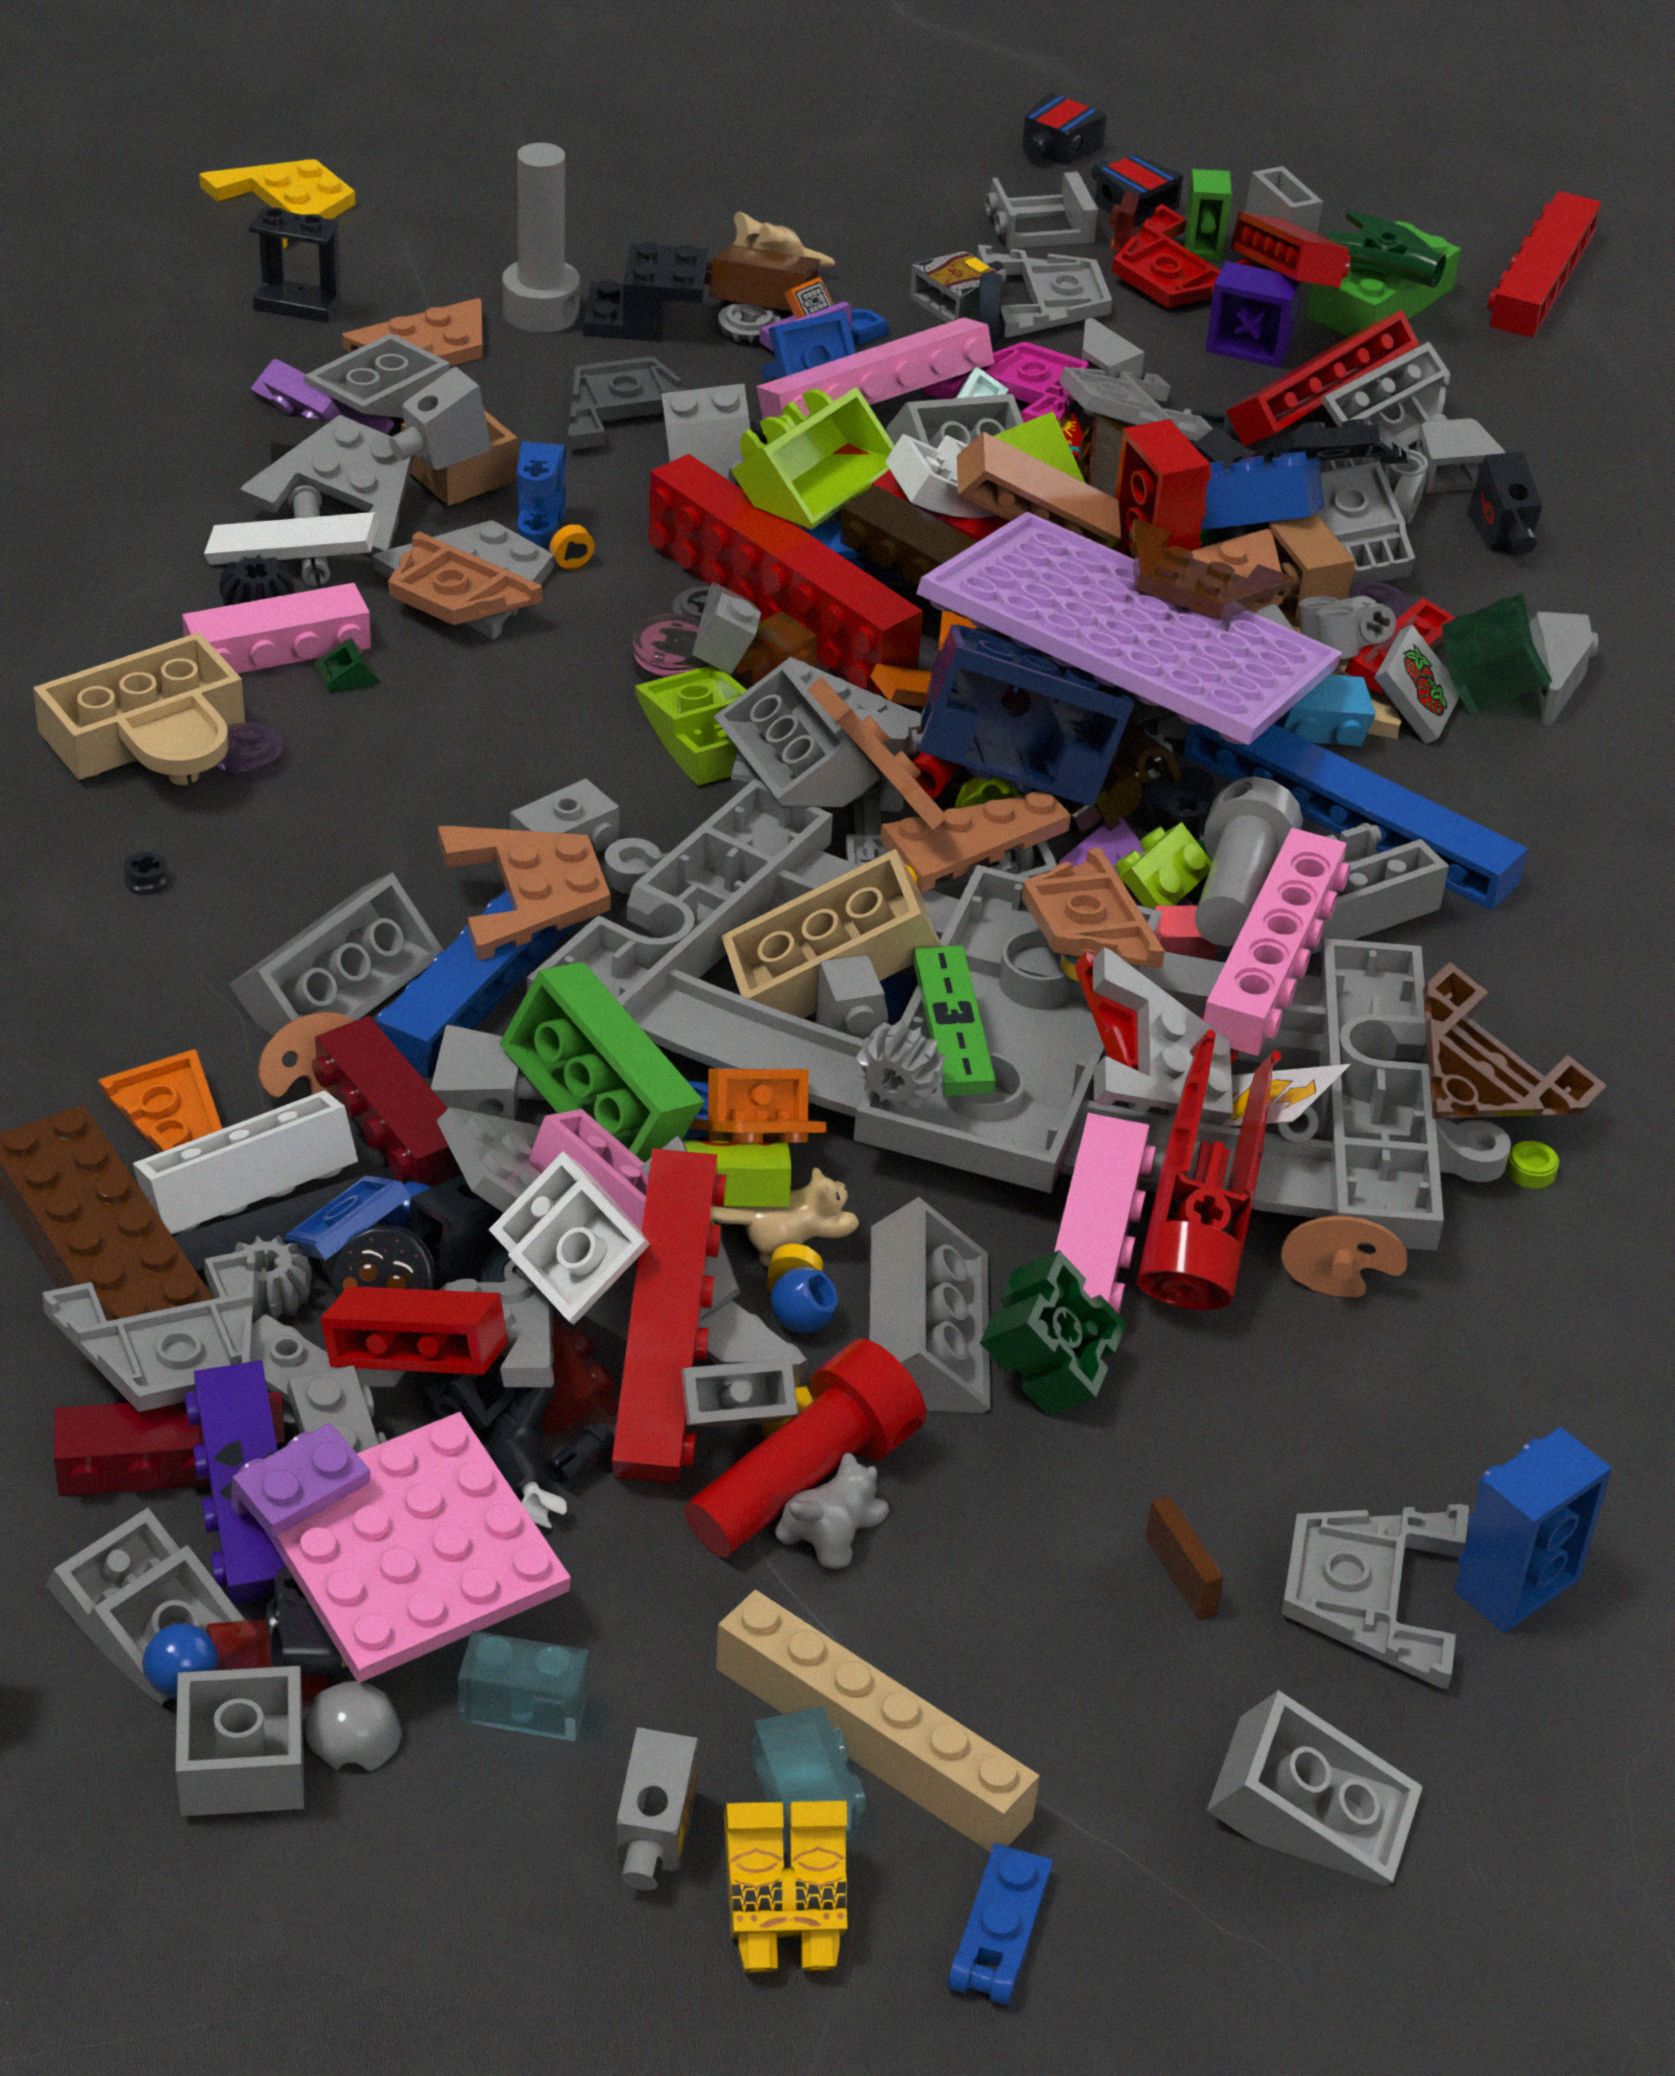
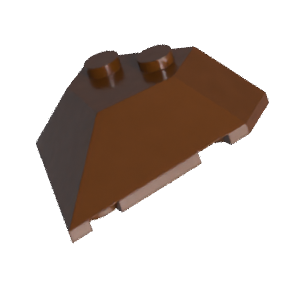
(1480, 1075)

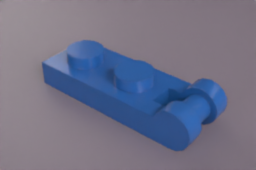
(1001, 1923)

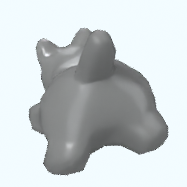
(834, 1513)

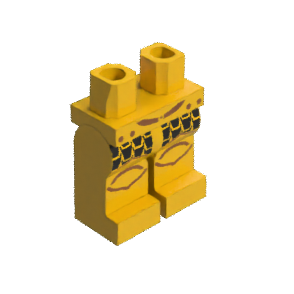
(792, 1901)

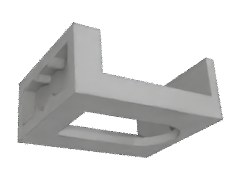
(1073, 203)

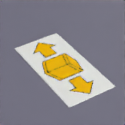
(1290, 1092)

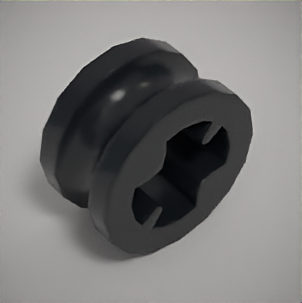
(145, 883)

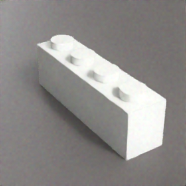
(247, 1162)

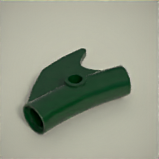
(1389, 250)

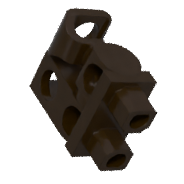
(1121, 788)

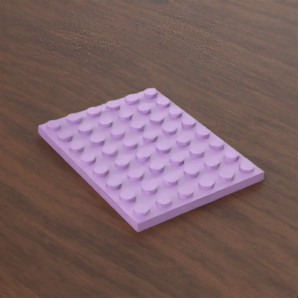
(1083, 609)

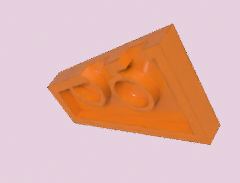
(165, 1100)

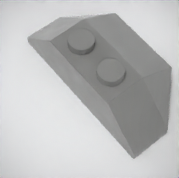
(1395, 395)

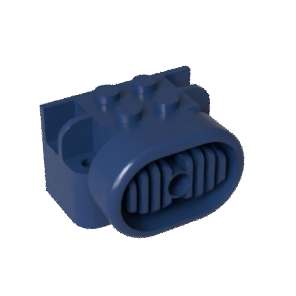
(1046, 740)

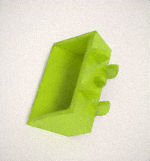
(797, 469)

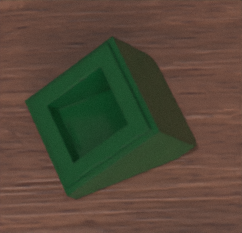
(346, 668)

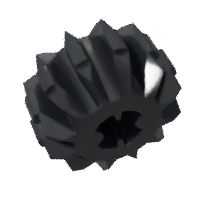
(255, 580)

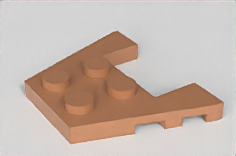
(871, 740)
(545, 874)

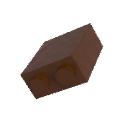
(758, 275)

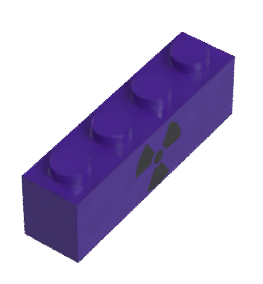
(235, 1429)

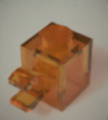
(774, 643)

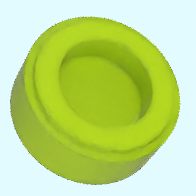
(1532, 1164)

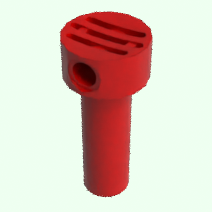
(859, 1406)

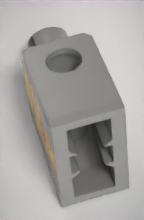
(951, 284)
(656, 1805)

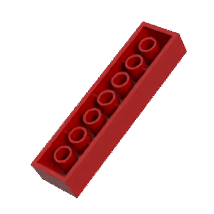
(779, 567)

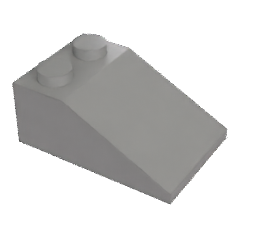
(379, 376)
(707, 424)
(1314, 1792)

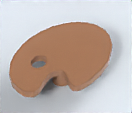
(298, 1039)
(1327, 1254)

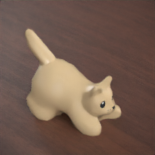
(773, 238)
(812, 1213)

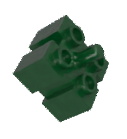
(1053, 1333)

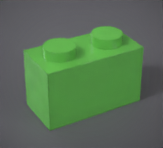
(1208, 213)

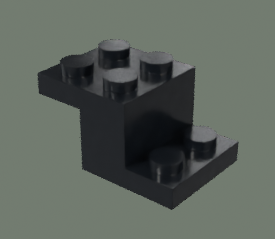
(651, 280)

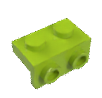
(1165, 867)

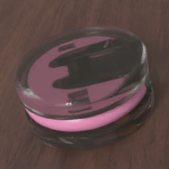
(665, 646)

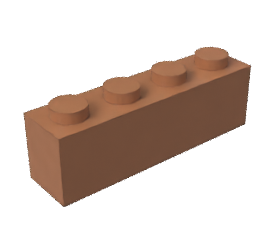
(1018, 483)

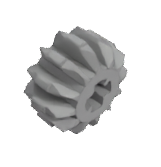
(900, 1064)
(279, 1278)

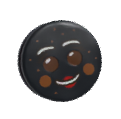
(385, 1259)

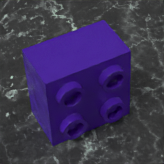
(1253, 314)

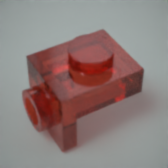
(1123, 220)

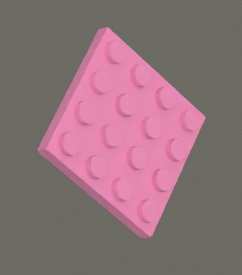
(420, 1551)

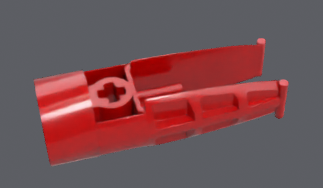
(1189, 1256)

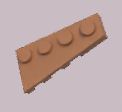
(974, 835)

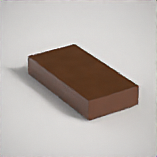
(1184, 1557)

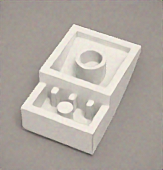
(931, 476)
(569, 1237)

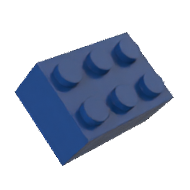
(1263, 491)
(1531, 1528)

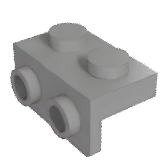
(337, 1399)

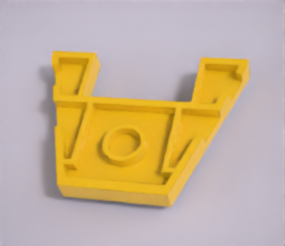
(293, 186)

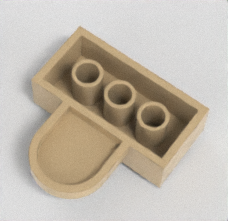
(149, 707)

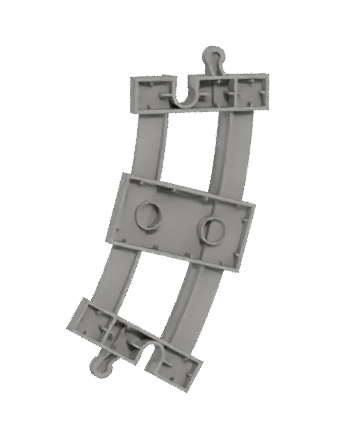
(754, 855)

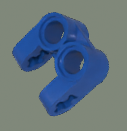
(541, 491)

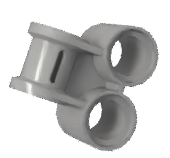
(1346, 622)

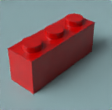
(415, 1330)

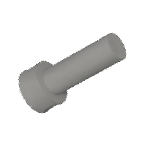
(541, 288)
(1243, 840)

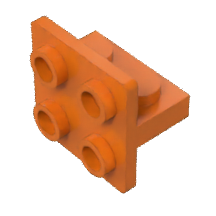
(758, 1106)

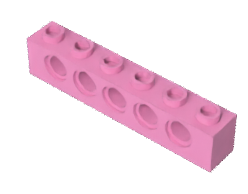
(1277, 940)

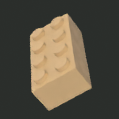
(857, 914)

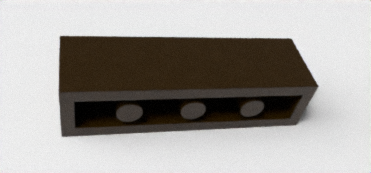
(1100, 453)
(899, 534)

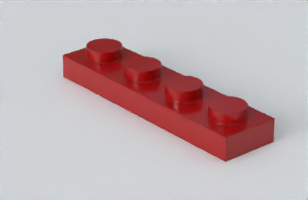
(1427, 621)

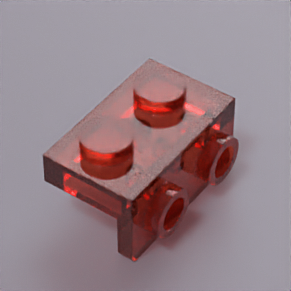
(582, 1380)

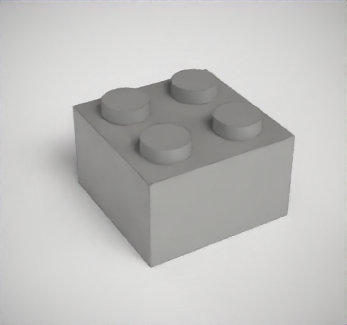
(240, 1741)

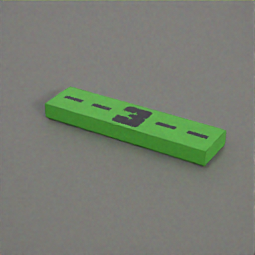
(954, 1019)

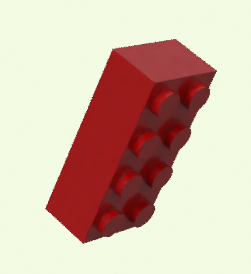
(1161, 483)

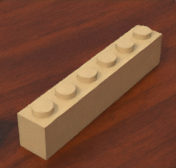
(881, 1721)

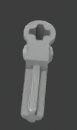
(865, 842)

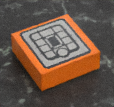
(808, 298)

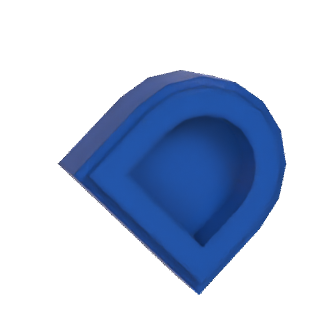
(867, 326)

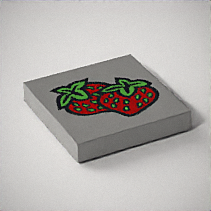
(1418, 684)

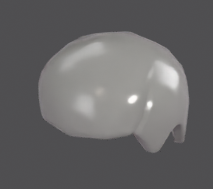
(353, 1726)

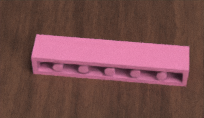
(887, 368)

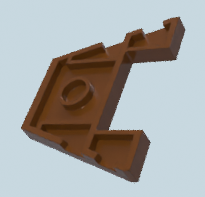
(1196, 585)

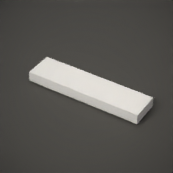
(293, 538)

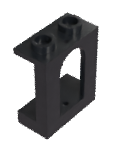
(291, 297)

